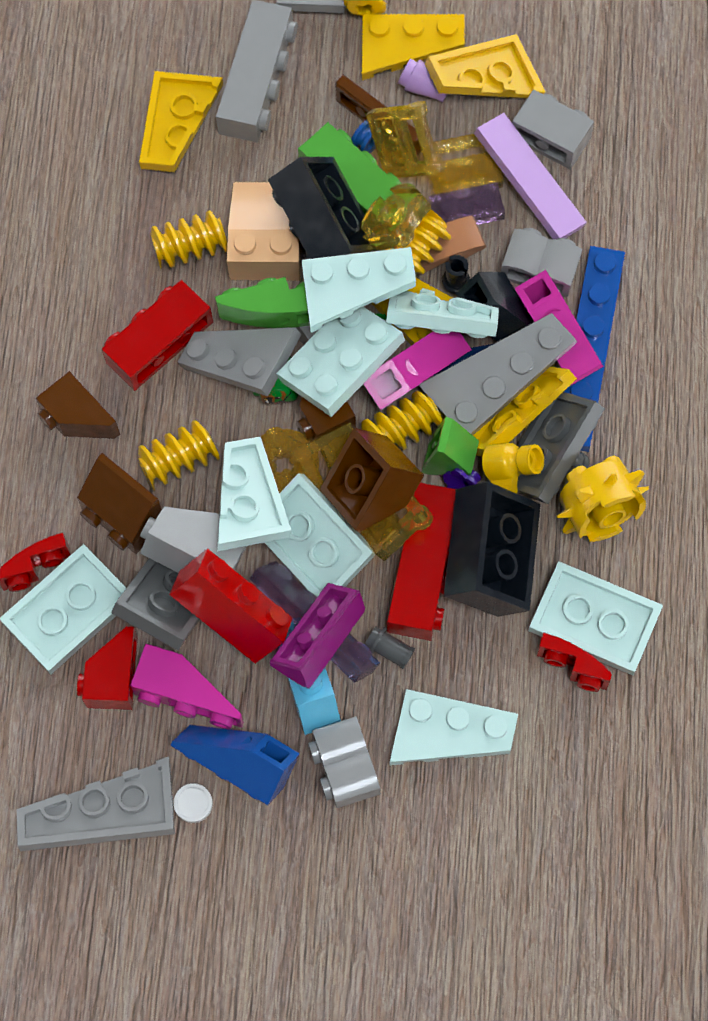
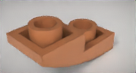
(464, 242)

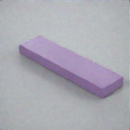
(530, 177)

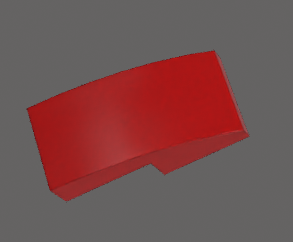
(21, 569)
(586, 671)

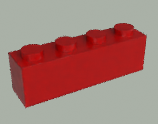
(422, 569)

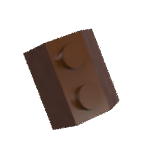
(370, 479)
(117, 504)

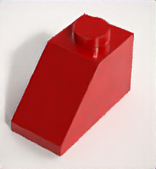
(110, 673)

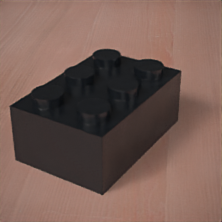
(320, 207)
(492, 549)

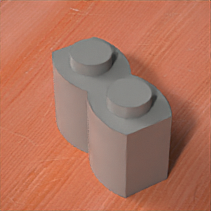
(533, 253)
(345, 762)

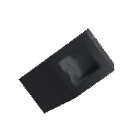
(497, 291)

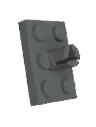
(560, 434)
(152, 609)

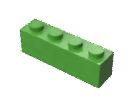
(358, 167)

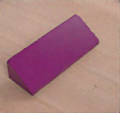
(319, 634)

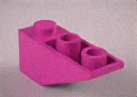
(543, 298)
(415, 366)
(174, 681)

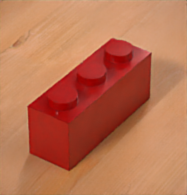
(156, 334)
(231, 606)

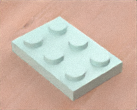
(340, 359)
(321, 541)
(65, 609)
(596, 617)

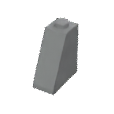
(183, 535)

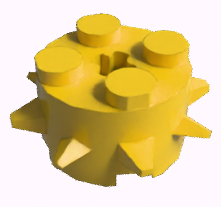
(601, 499)

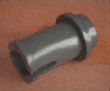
(389, 647)

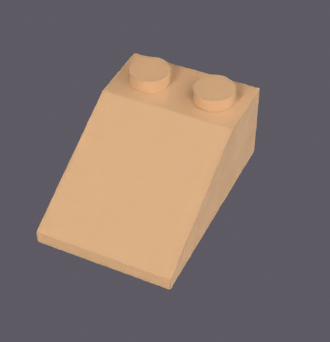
(260, 236)

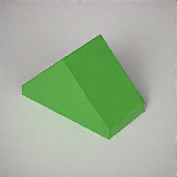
(450, 449)

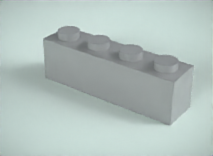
(256, 71)

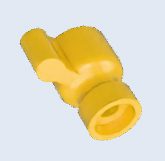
(507, 461)

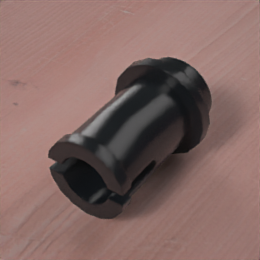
(455, 274)

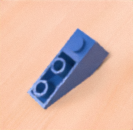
(243, 758)

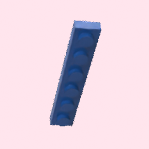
(597, 315)

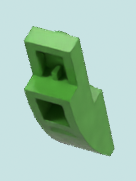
(265, 305)

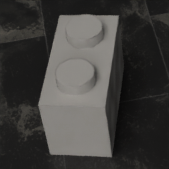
(553, 128)

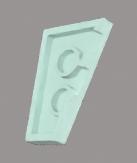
(351, 281)
(441, 316)
(249, 498)
(449, 728)

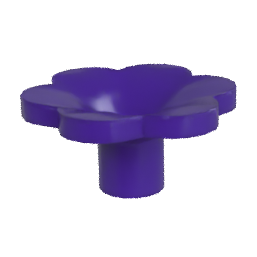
(458, 478)

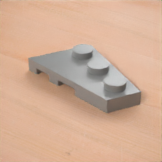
(241, 356)

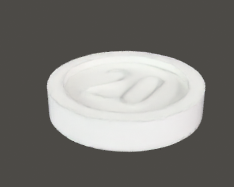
(193, 803)

